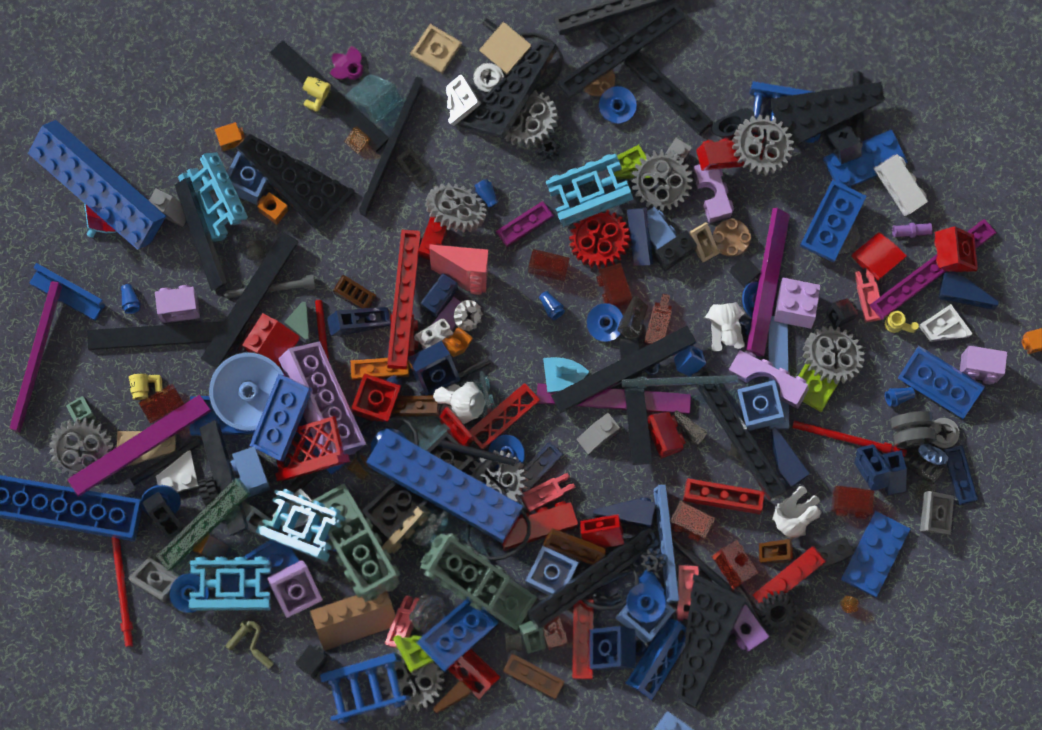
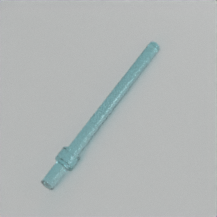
(642, 382)

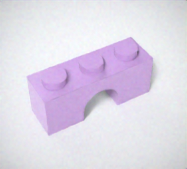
(719, 206)

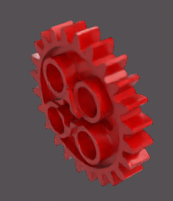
(584, 235)

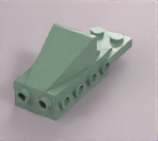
(358, 547)
(477, 580)

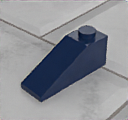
(961, 290)
(358, 320)
(787, 464)
(631, 512)

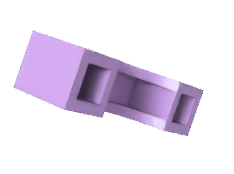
(748, 367)

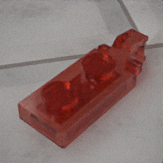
(659, 320)

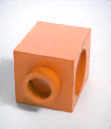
(229, 136)
(276, 214)
(1032, 341)

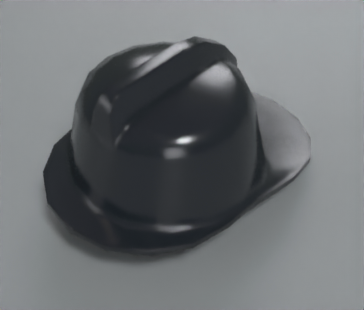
(726, 126)

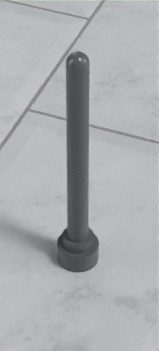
(307, 282)

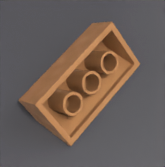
(352, 620)

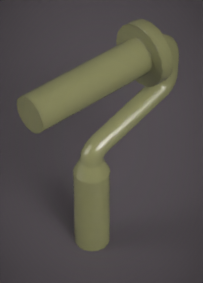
(248, 627)

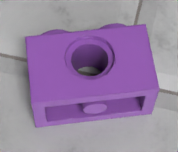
(756, 635)

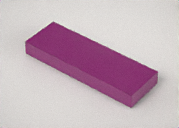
(524, 224)

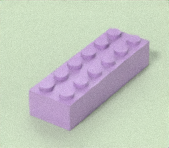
(311, 368)

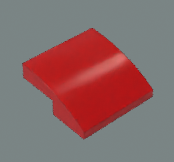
(878, 256)
(457, 429)

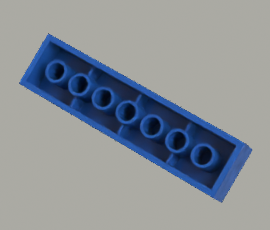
(96, 184)
(444, 485)
(63, 509)

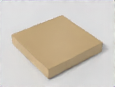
(505, 48)
(436, 49)

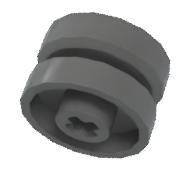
(913, 429)

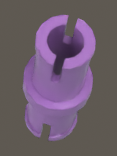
(912, 230)

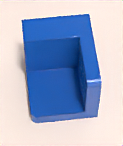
(689, 360)

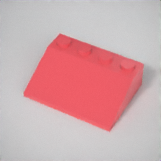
(462, 265)

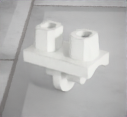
(434, 333)

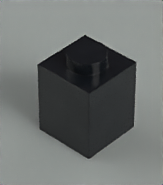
(745, 271)

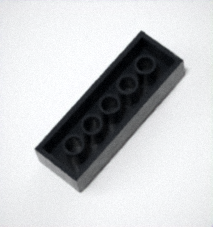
(397, 503)

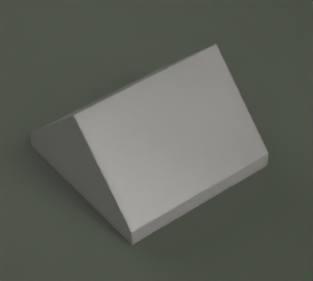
(937, 513)
(154, 579)

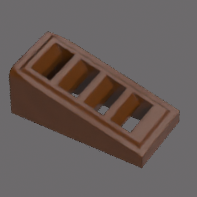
(344, 279)
(458, 693)

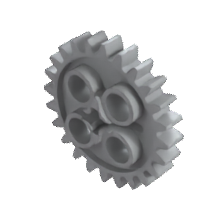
(543, 121)
(745, 140)
(649, 168)
(455, 207)
(833, 355)
(82, 432)
(502, 475)
(429, 671)

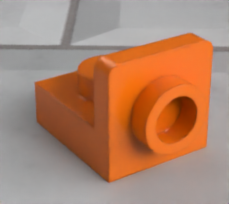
(457, 342)

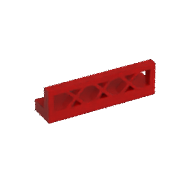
(498, 413)
(477, 671)

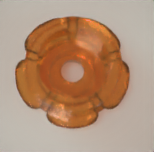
(849, 604)

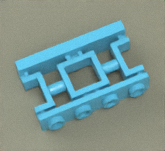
(224, 190)
(595, 202)
(294, 538)
(230, 598)

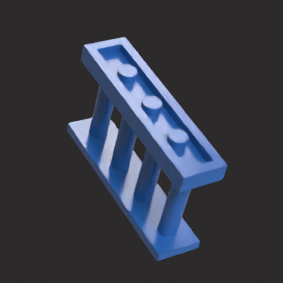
(763, 90)
(352, 673)

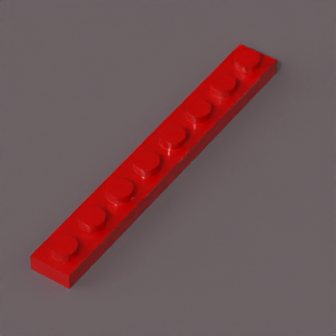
(403, 300)

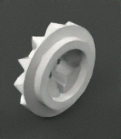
(483, 71)
(461, 313)

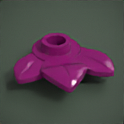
(344, 64)

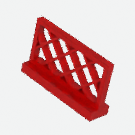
(315, 464)

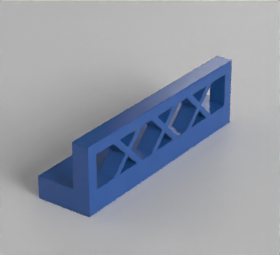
(70, 293)
(657, 655)

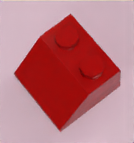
(955, 250)
(270, 339)
(375, 399)
(664, 434)

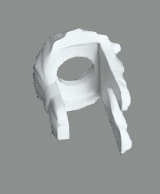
(726, 323)
(465, 401)
(787, 514)

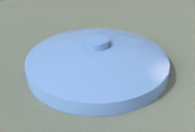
(242, 389)

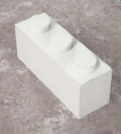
(901, 184)

